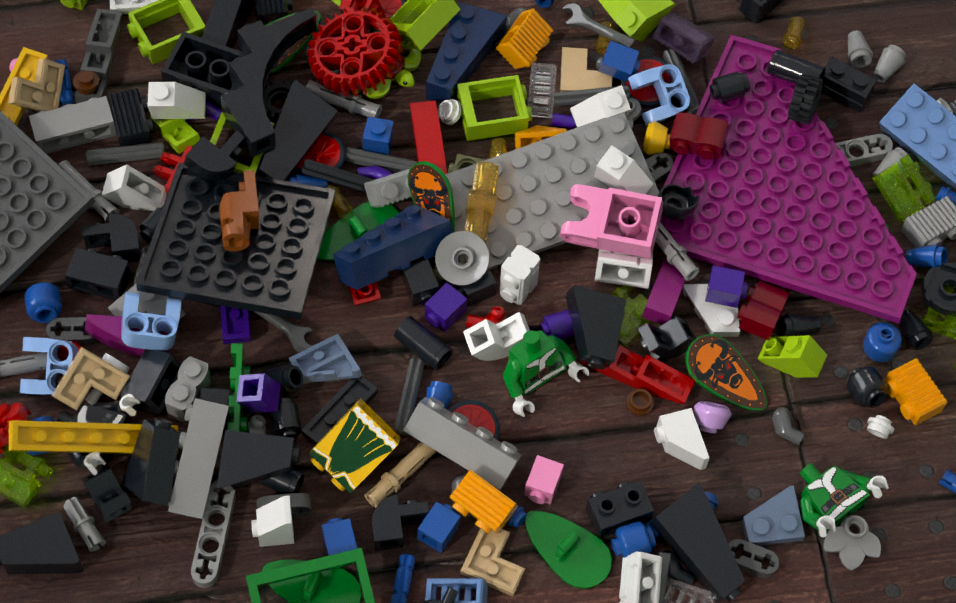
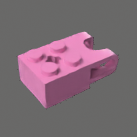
(609, 220)

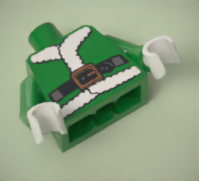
(534, 363)
(835, 495)

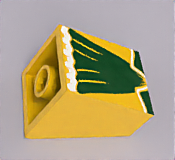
(354, 446)

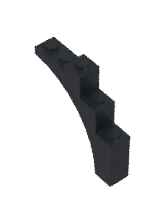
(249, 74)

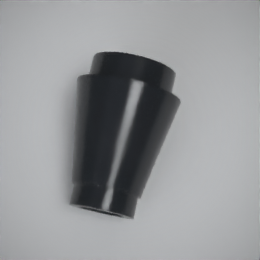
(798, 325)
(915, 331)

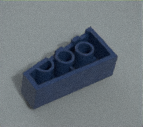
(464, 47)
(391, 246)

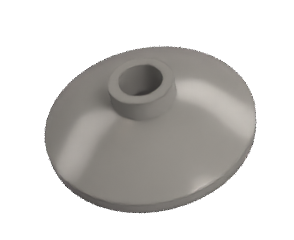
(461, 244)

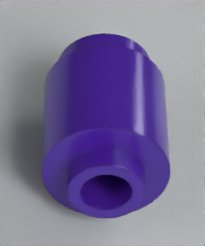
(558, 325)

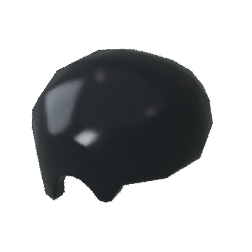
(678, 202)

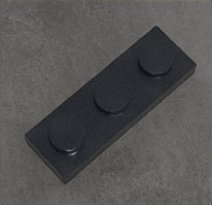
(338, 407)

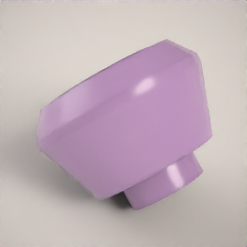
(711, 416)

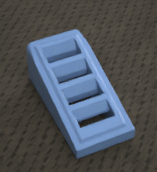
(468, 584)

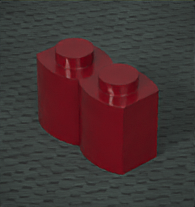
(698, 136)
(763, 310)

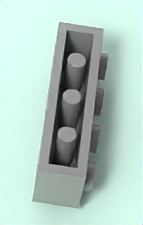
(462, 442)
(198, 457)

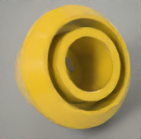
(656, 139)

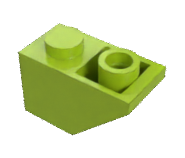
(793, 355)

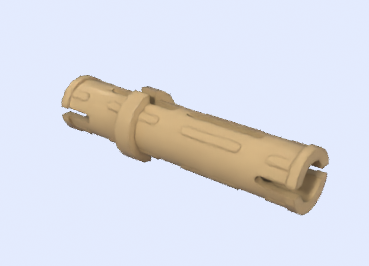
(391, 481)

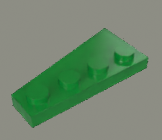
(237, 422)

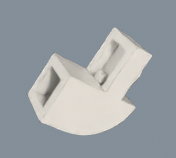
(493, 341)

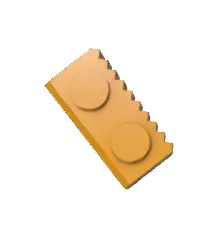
(525, 39)
(915, 392)
(483, 502)

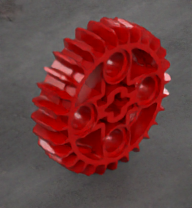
(355, 51)

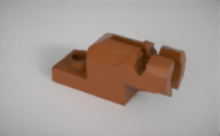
(239, 214)

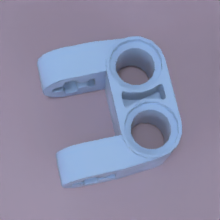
(663, 90)
(149, 324)
(54, 364)

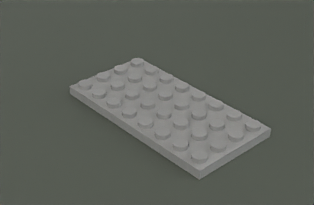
(537, 184)

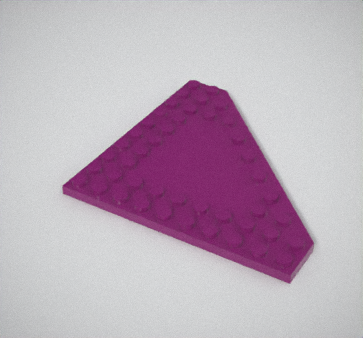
(786, 200)

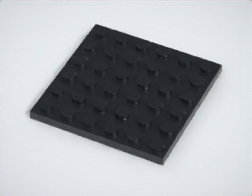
(268, 275)

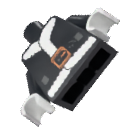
(99, 413)

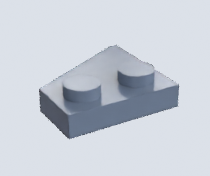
(326, 362)
(775, 520)

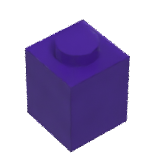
(726, 286)
(445, 307)
(258, 393)

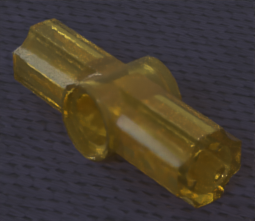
(481, 199)

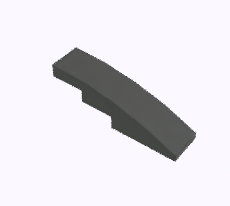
(101, 49)

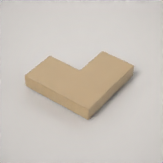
(575, 73)
(41, 94)
(89, 371)
(485, 562)

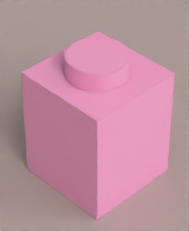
(543, 480)

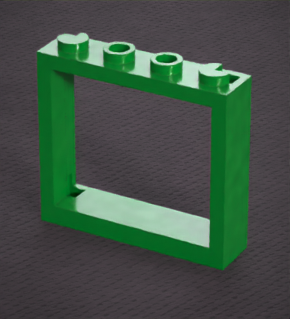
(310, 567)

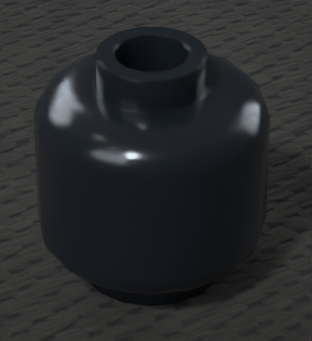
(867, 387)

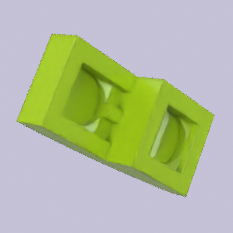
(176, 133)

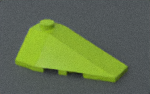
(637, 16)

